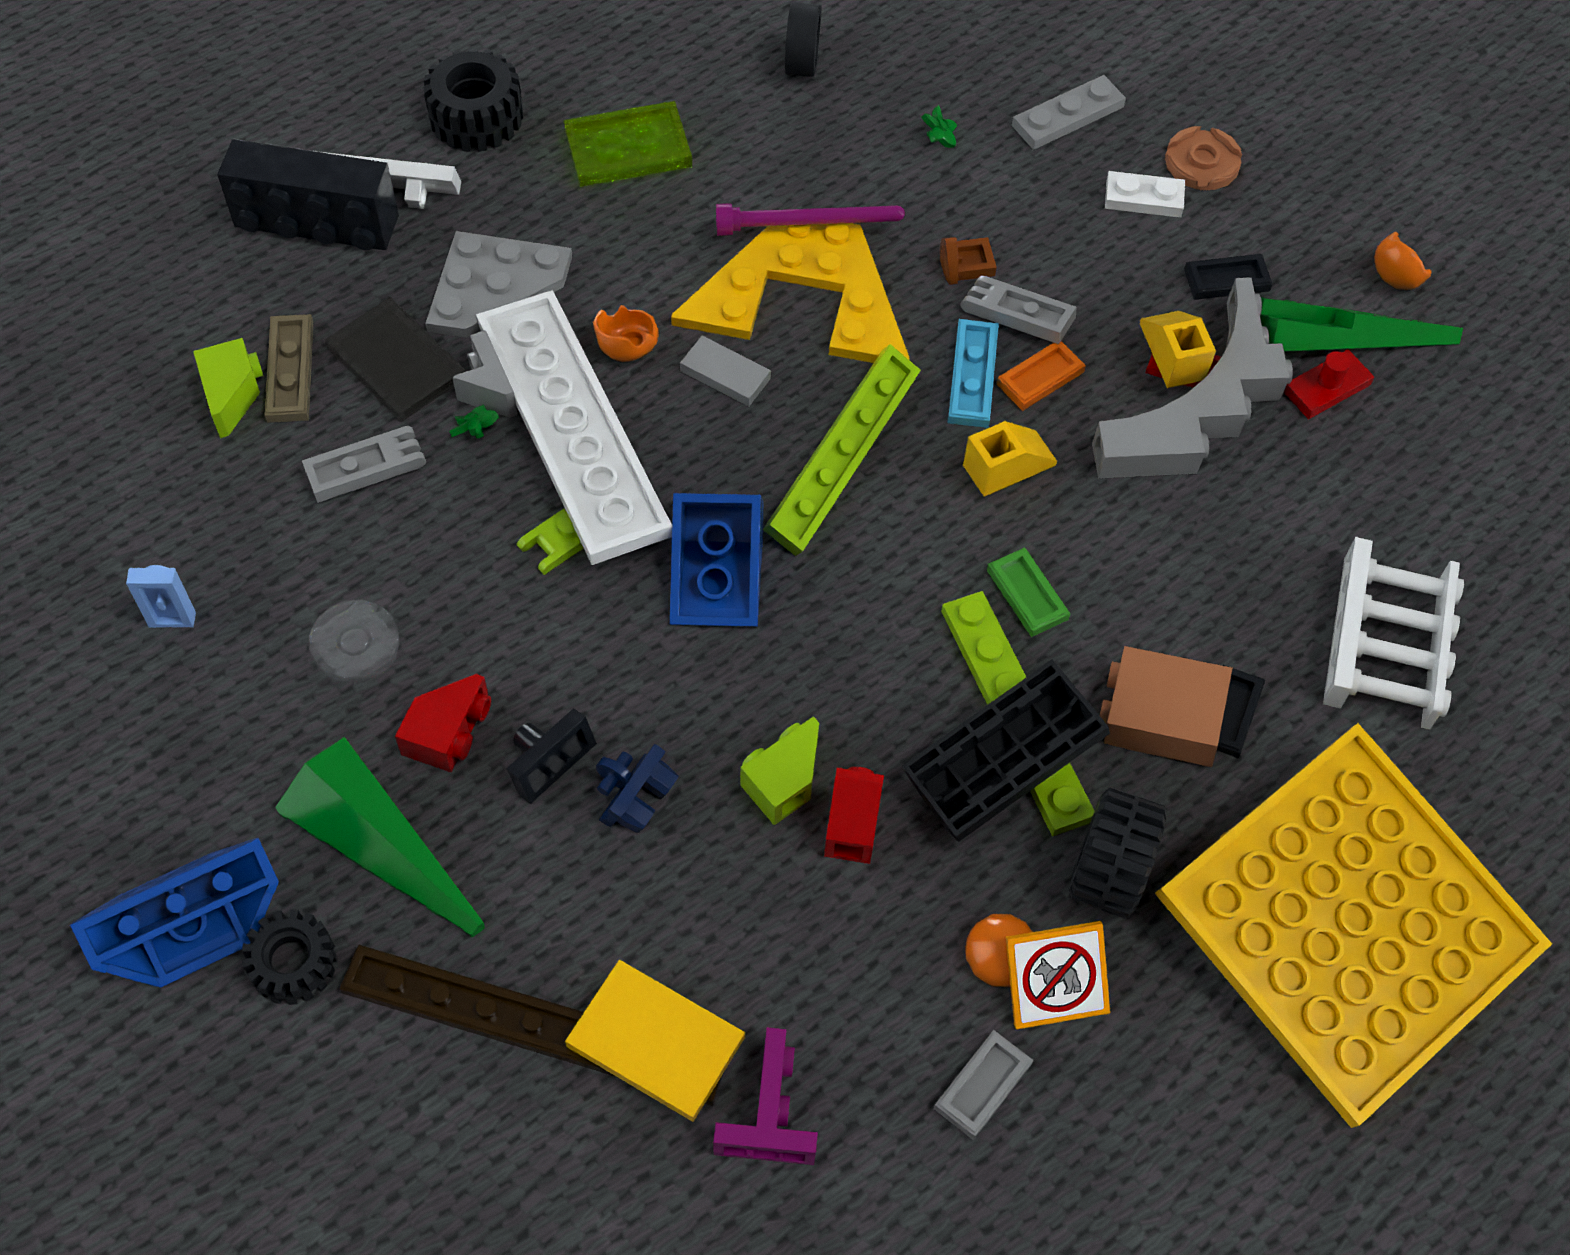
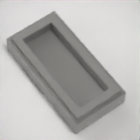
(725, 370)
(983, 1084)

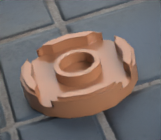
(1203, 168)

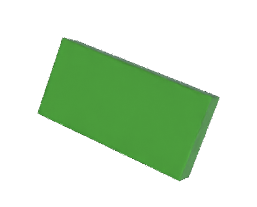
(1028, 592)

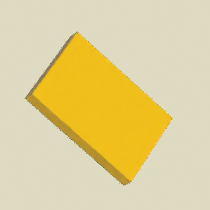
(655, 1040)

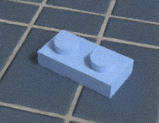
(161, 596)

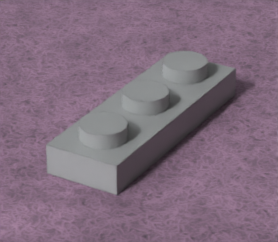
(1068, 112)

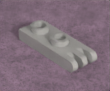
(1019, 309)
(363, 463)

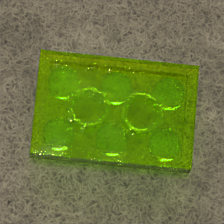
(627, 143)

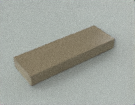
(289, 368)

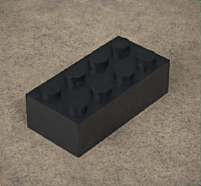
(309, 194)

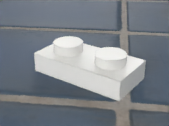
(1145, 194)

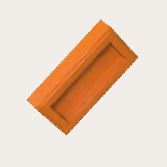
(1040, 375)

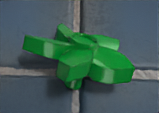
(941, 129)
(474, 421)

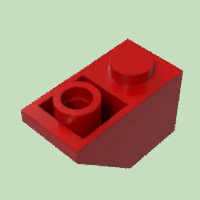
(442, 721)
(853, 814)

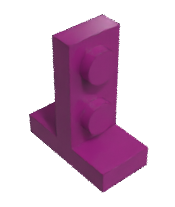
(765, 1139)

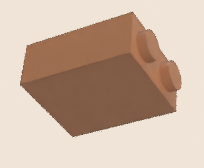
(1166, 705)

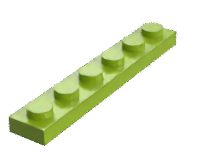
(841, 450)
(995, 672)

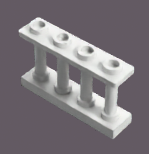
(1350, 642)

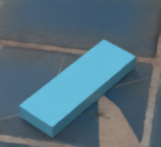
(973, 373)

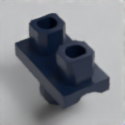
(626, 806)

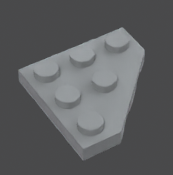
(491, 273)

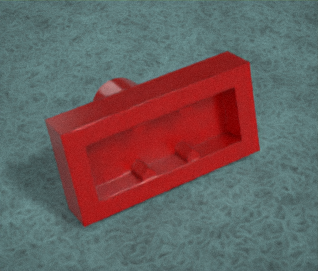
(1328, 383)

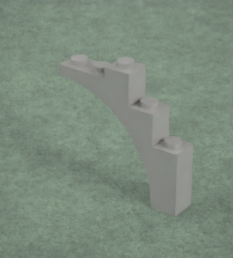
(1177, 434)

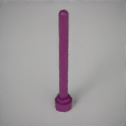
(732, 219)

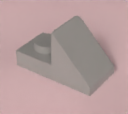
(486, 380)

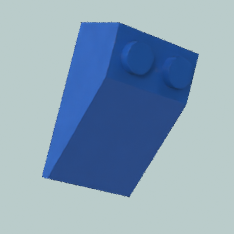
(716, 559)

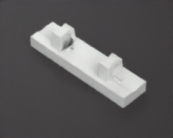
(419, 178)

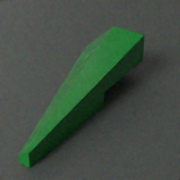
(1325, 328)
(350, 810)

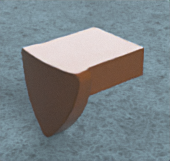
(966, 259)

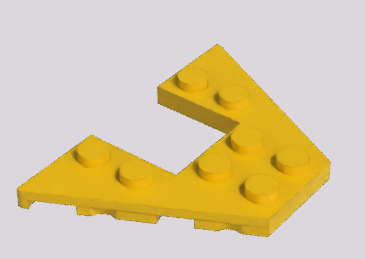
(806, 255)

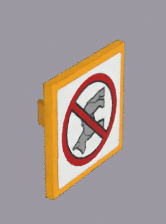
(1058, 975)

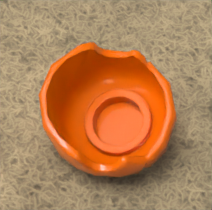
(1399, 264)
(626, 333)
(988, 949)

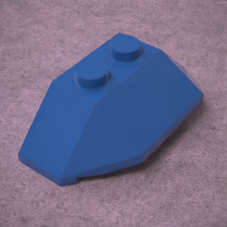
(181, 917)

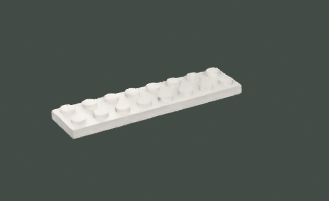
(575, 429)

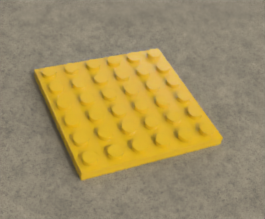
(1354, 923)

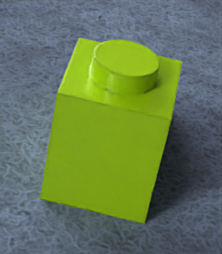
(228, 382)

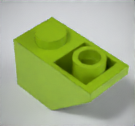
(783, 773)

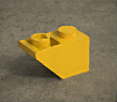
(1179, 346)
(1005, 456)

